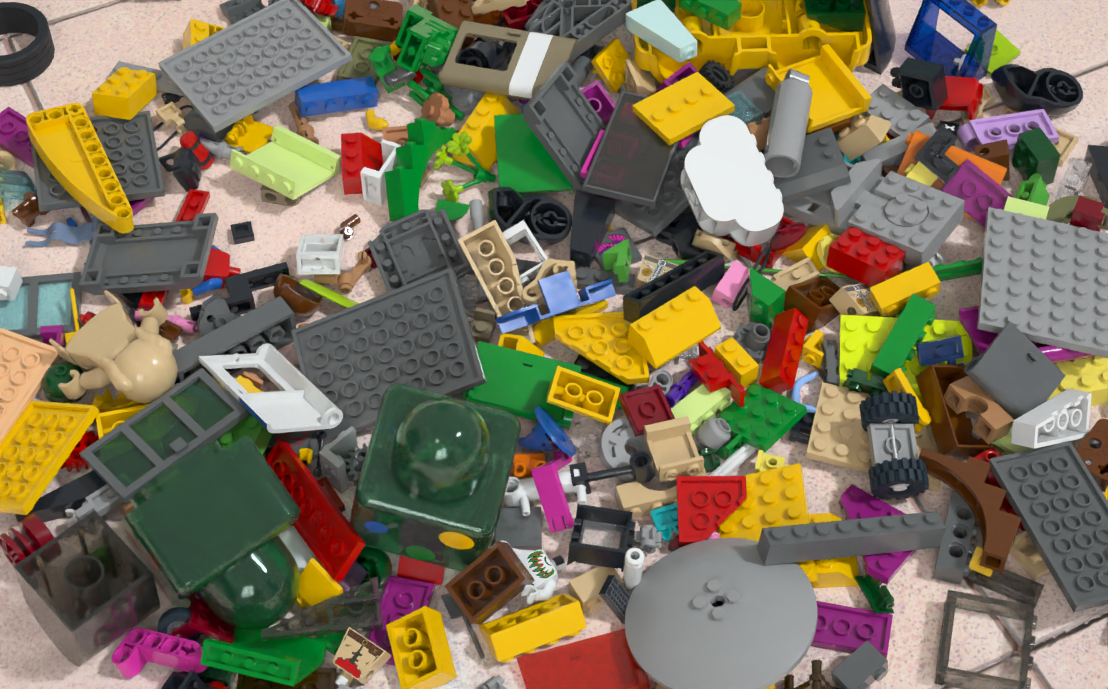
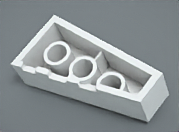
(1054, 421)

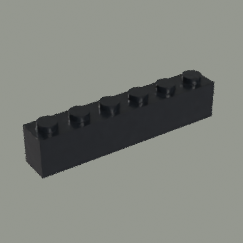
(699, 271)

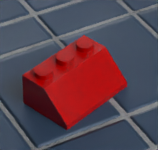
(358, 152)

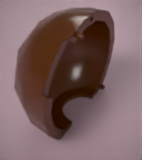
(296, 296)

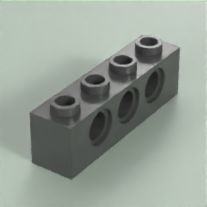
(949, 567)

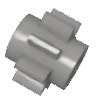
(647, 539)

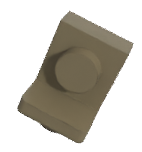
(483, 324)

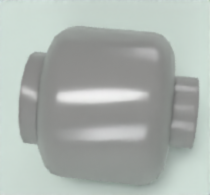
(714, 433)

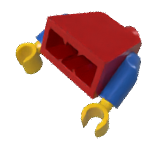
(216, 271)

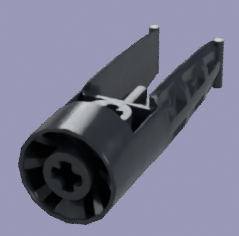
(487, 52)

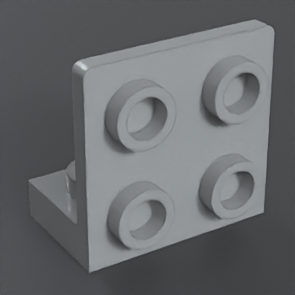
(333, 457)

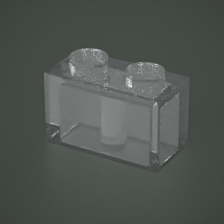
(1074, 178)

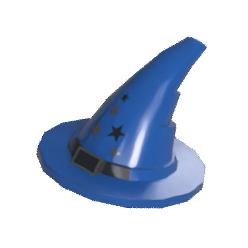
(547, 435)

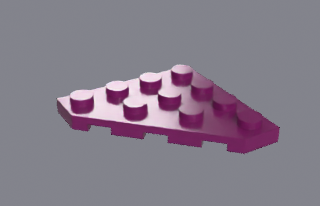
(860, 505)

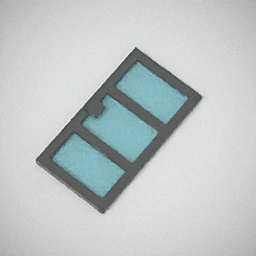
(42, 302)

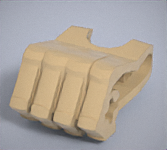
(549, 268)

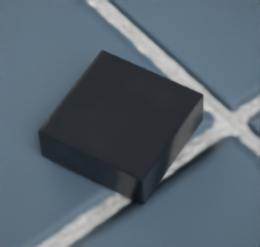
(242, 232)

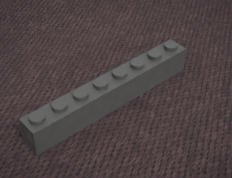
(850, 538)

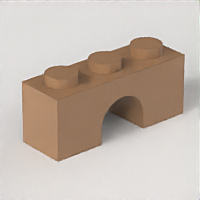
(968, 396)

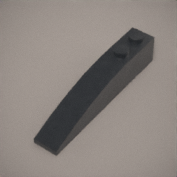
(69, 496)

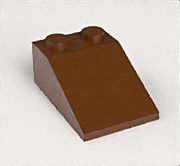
(813, 301)

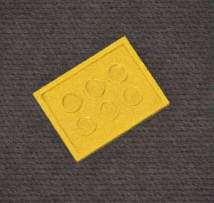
(683, 108)

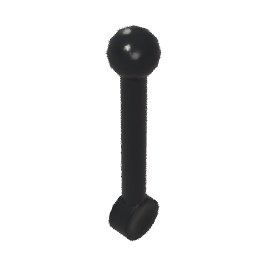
(318, 471)

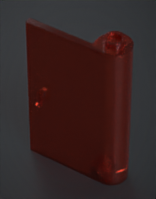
(585, 664)

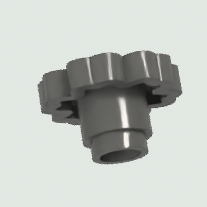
(753, 339)

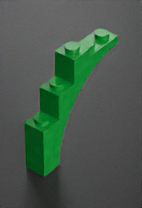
(405, 179)

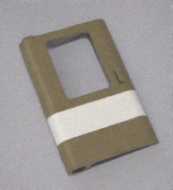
(530, 66)

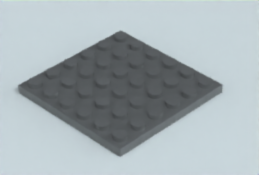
(132, 155)

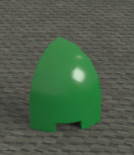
(453, 209)

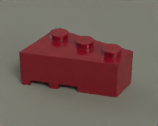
(1088, 214)

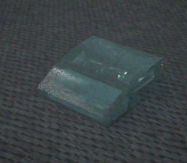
(15, 184)

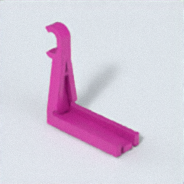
(552, 492)

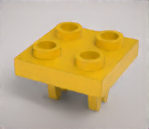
(610, 65)

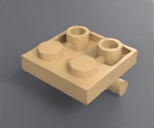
(1028, 556)

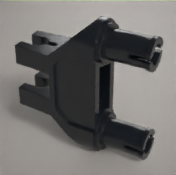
(680, 235)

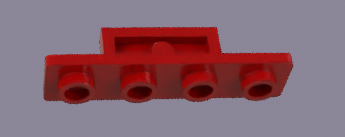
(714, 374)

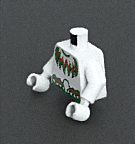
(543, 571)

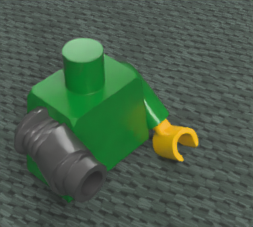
(386, 69)

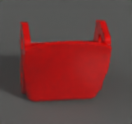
(963, 95)

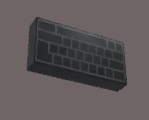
(615, 596)

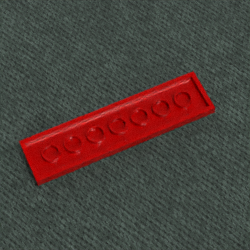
(320, 520)

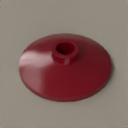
(787, 235)

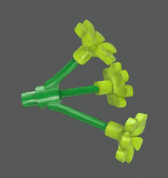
(460, 146)

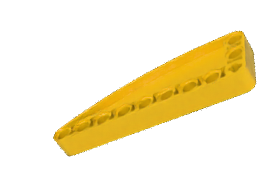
(79, 163)

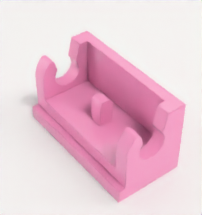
(730, 284)

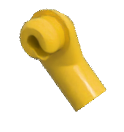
(374, 122)

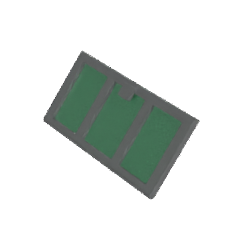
(163, 433)

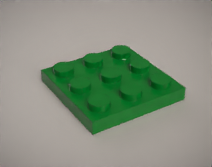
(763, 417)

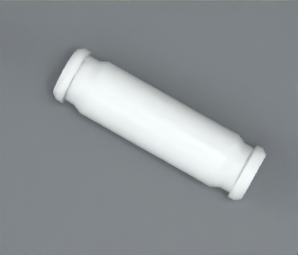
(632, 568)

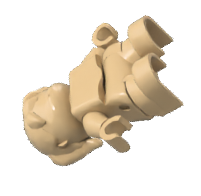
(118, 353)

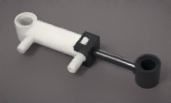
(577, 480)

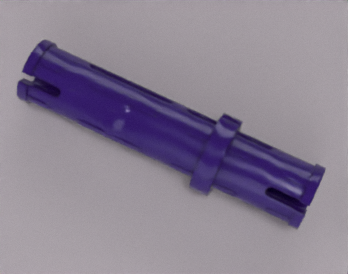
(673, 396)

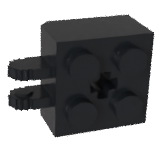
(921, 83)

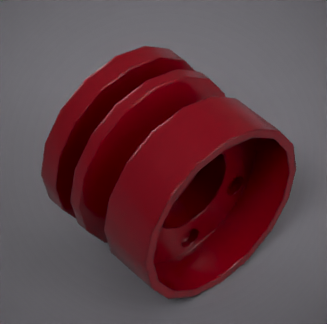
(32, 537)

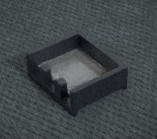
(601, 536)

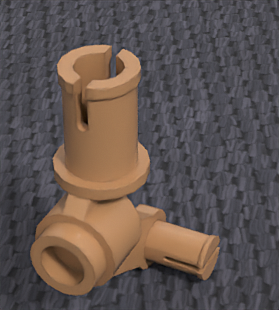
(347, 281)

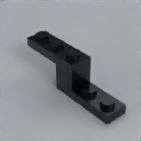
(241, 287)

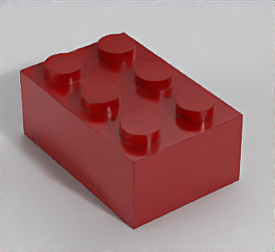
(865, 257)

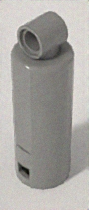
(788, 125)

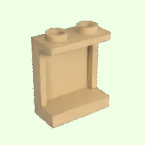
(673, 449)

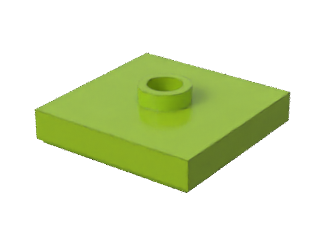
(1002, 52)

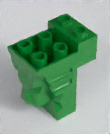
(424, 40)

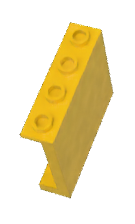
(834, 88)

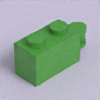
(1033, 190)

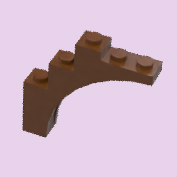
(985, 500)

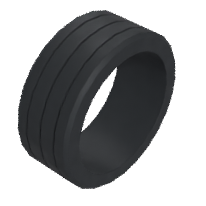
(34, 58)

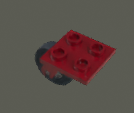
(191, 621)

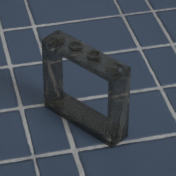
(971, 680)

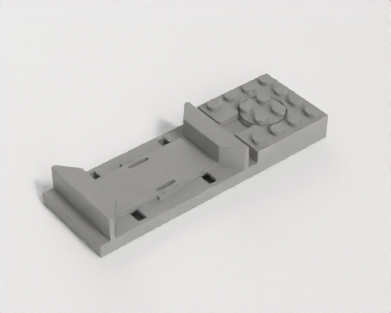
(886, 208)

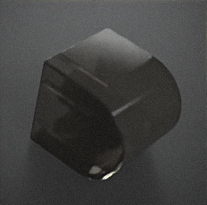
(87, 588)

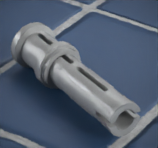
(220, 149)

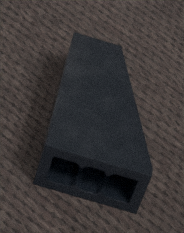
(1098, 158)
(589, 226)

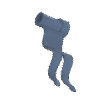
(65, 233)

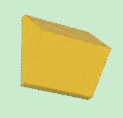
(807, 246)

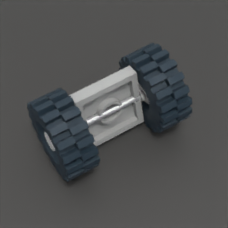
(893, 447)

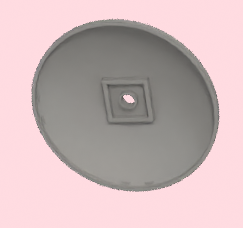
(740, 645)

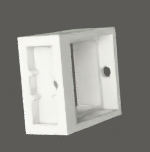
(516, 233)
(329, 251)

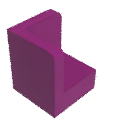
(53, 332)

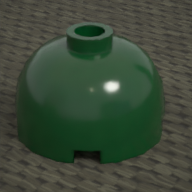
(54, 376)
(376, 564)

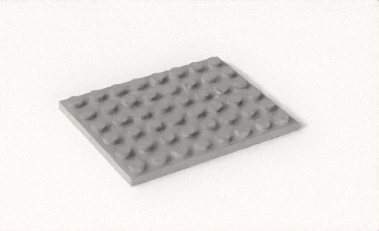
(254, 62)
(1045, 281)

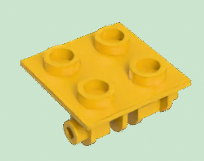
(249, 134)

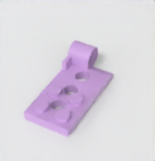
(979, 130)

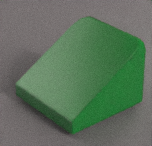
(730, 447)

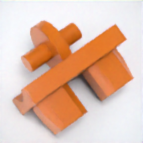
(525, 462)

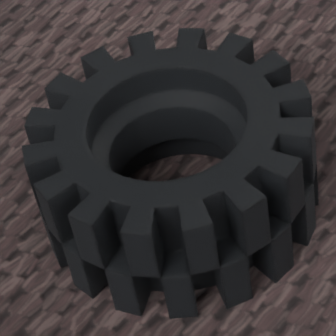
(717, 76)

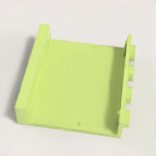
(288, 163)

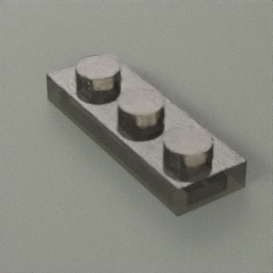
(1010, 585)

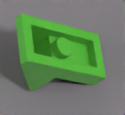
(618, 259)

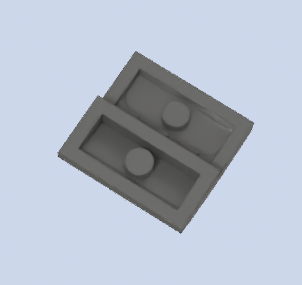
(239, 9)

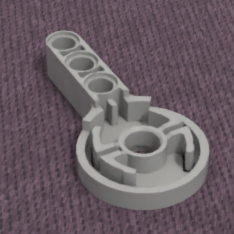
(623, 437)

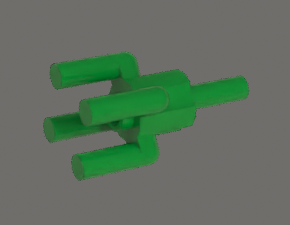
(434, 85)

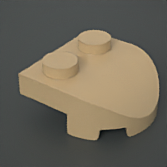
(716, 244)

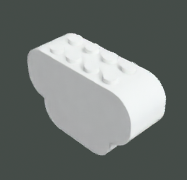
(730, 184)

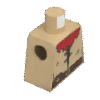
(358, 658)

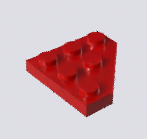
(706, 504)

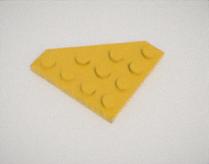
(604, 342)

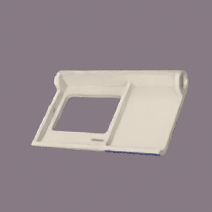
(293, 409)

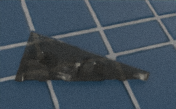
(355, 609)

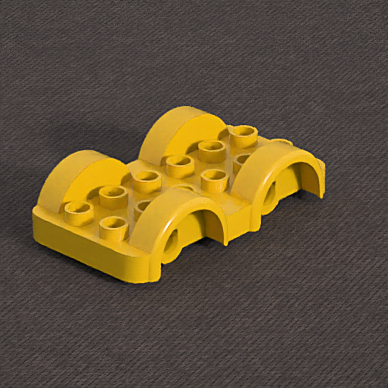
(764, 35)

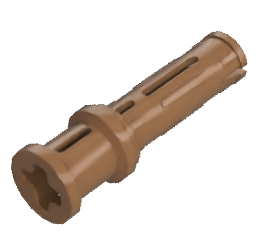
(305, 127)

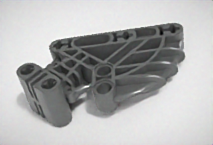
(597, 19)

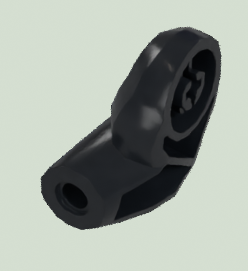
(1035, 90)
(545, 217)

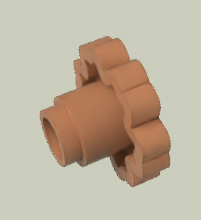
(438, 110)

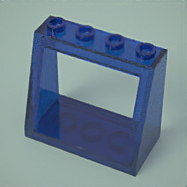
(931, 46)

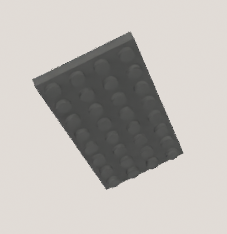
(1062, 517)

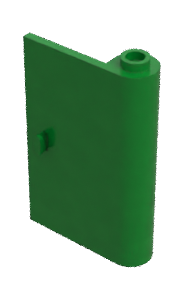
(518, 383)

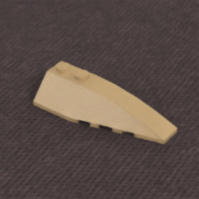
(496, 271)

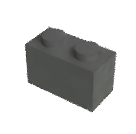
(861, 668)

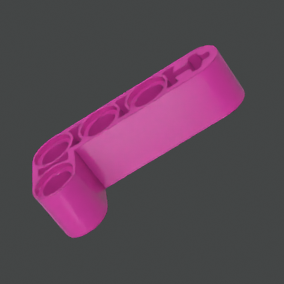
(158, 648)

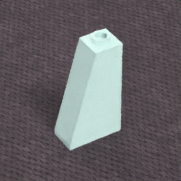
(662, 30)

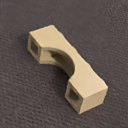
(640, 500)

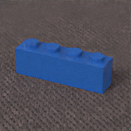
(336, 96)

